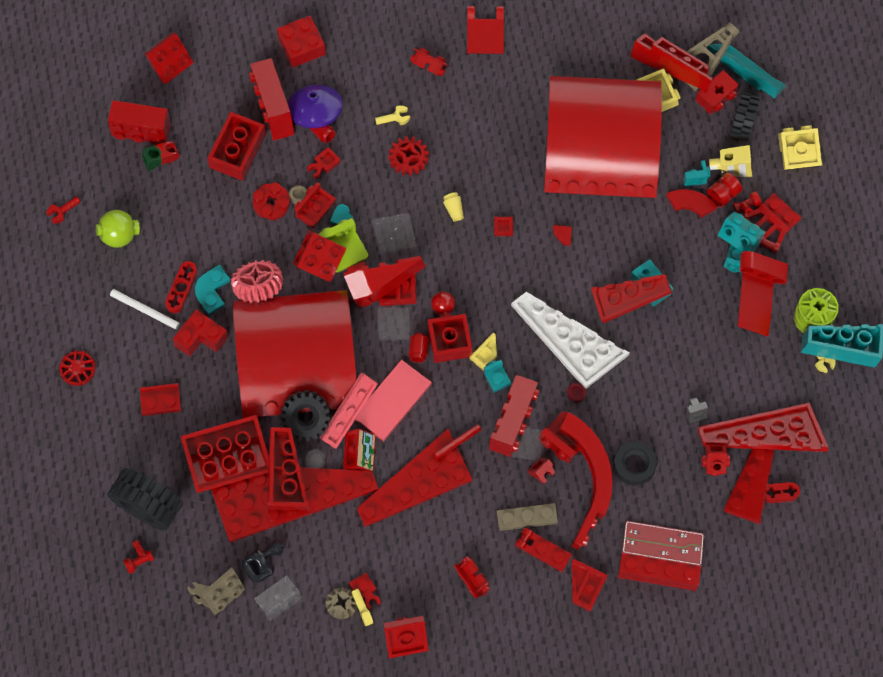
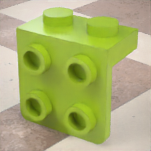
(345, 235)

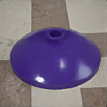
(315, 106)

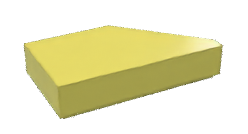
(486, 352)

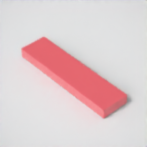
(348, 410)

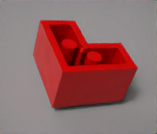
(197, 330)

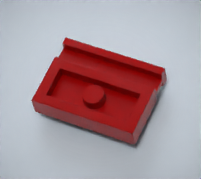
(160, 399)

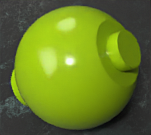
(117, 228)

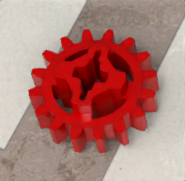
(412, 163)

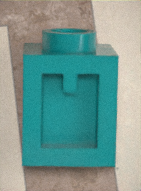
(696, 177)
(732, 260)
(496, 375)

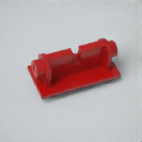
(422, 58)
(477, 584)

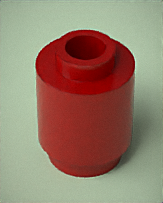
(418, 347)

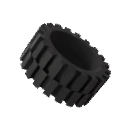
(144, 499)

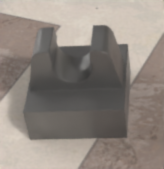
(696, 411)

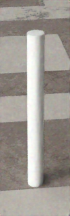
(145, 309)

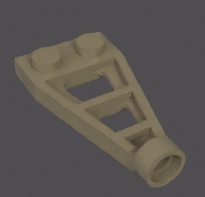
(714, 60)

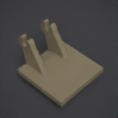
(220, 593)

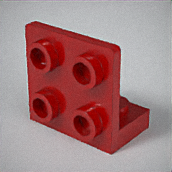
(319, 256)

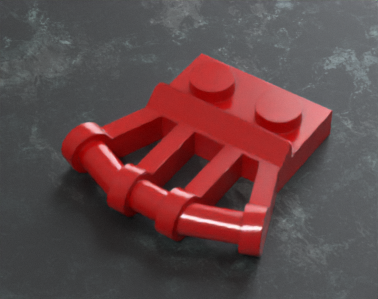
(777, 214)

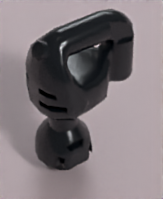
(259, 558)

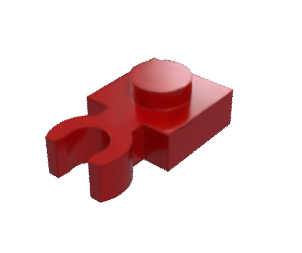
(324, 161)
(366, 589)

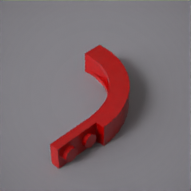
(598, 462)

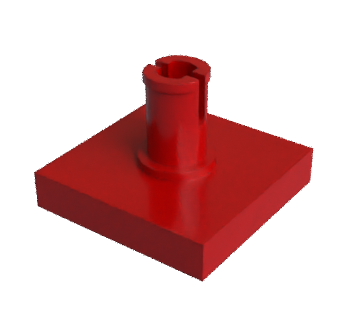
(405, 636)

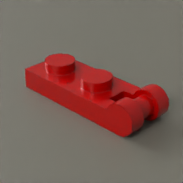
(543, 550)

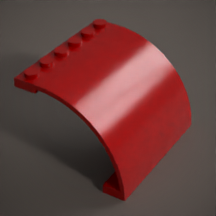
(603, 136)
(293, 347)

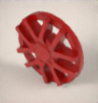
(77, 368)

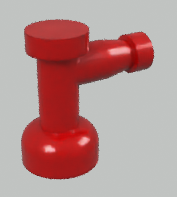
(754, 199)
(144, 556)

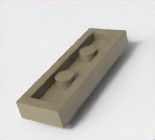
(527, 517)

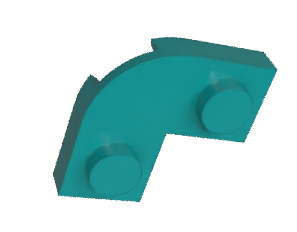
(206, 289)

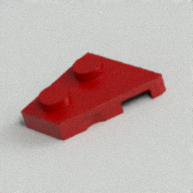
(586, 584)

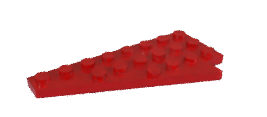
(245, 502)

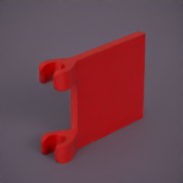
(485, 35)

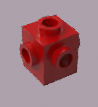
(715, 459)

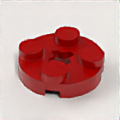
(272, 191)

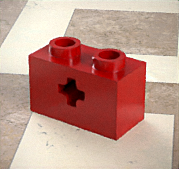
(720, 90)

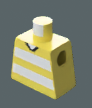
(734, 161)

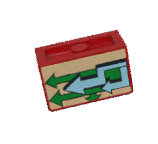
(359, 450)

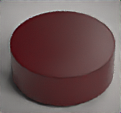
(576, 392)

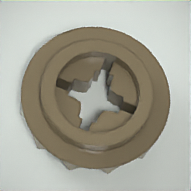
(339, 611)

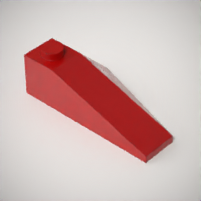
(374, 283)

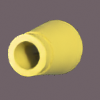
(454, 206)

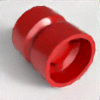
(724, 189)

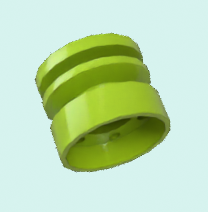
(806, 313)

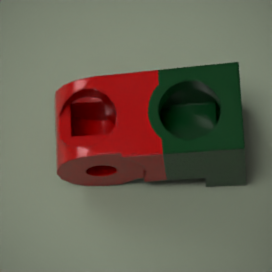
(159, 155)

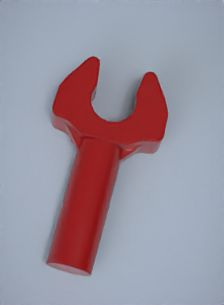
(62, 210)

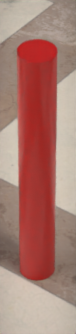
(456, 442)

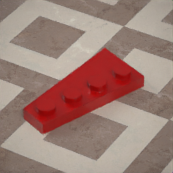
(625, 297)
(750, 490)

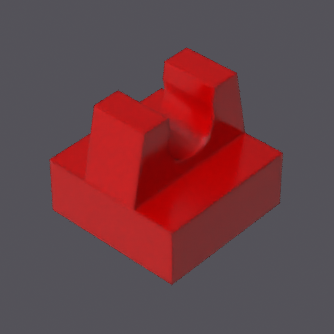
(539, 468)

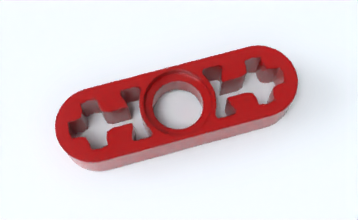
(181, 273)

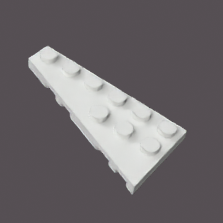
(575, 345)

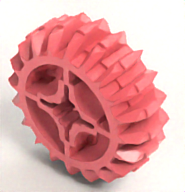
(257, 281)

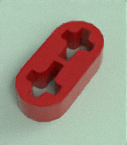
(782, 497)

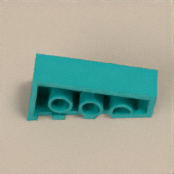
(847, 343)

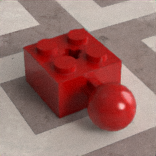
(448, 326)

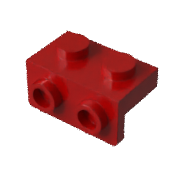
(314, 205)

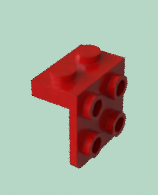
(558, 444)

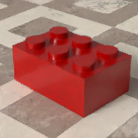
(139, 122)
(236, 146)

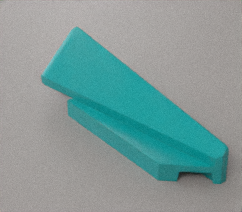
(748, 70)

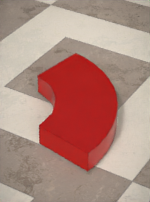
(691, 201)

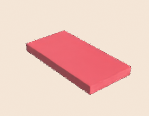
(392, 400)

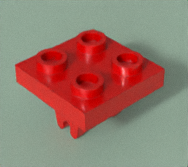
(169, 58)

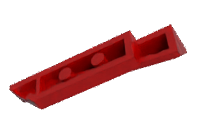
(673, 59)

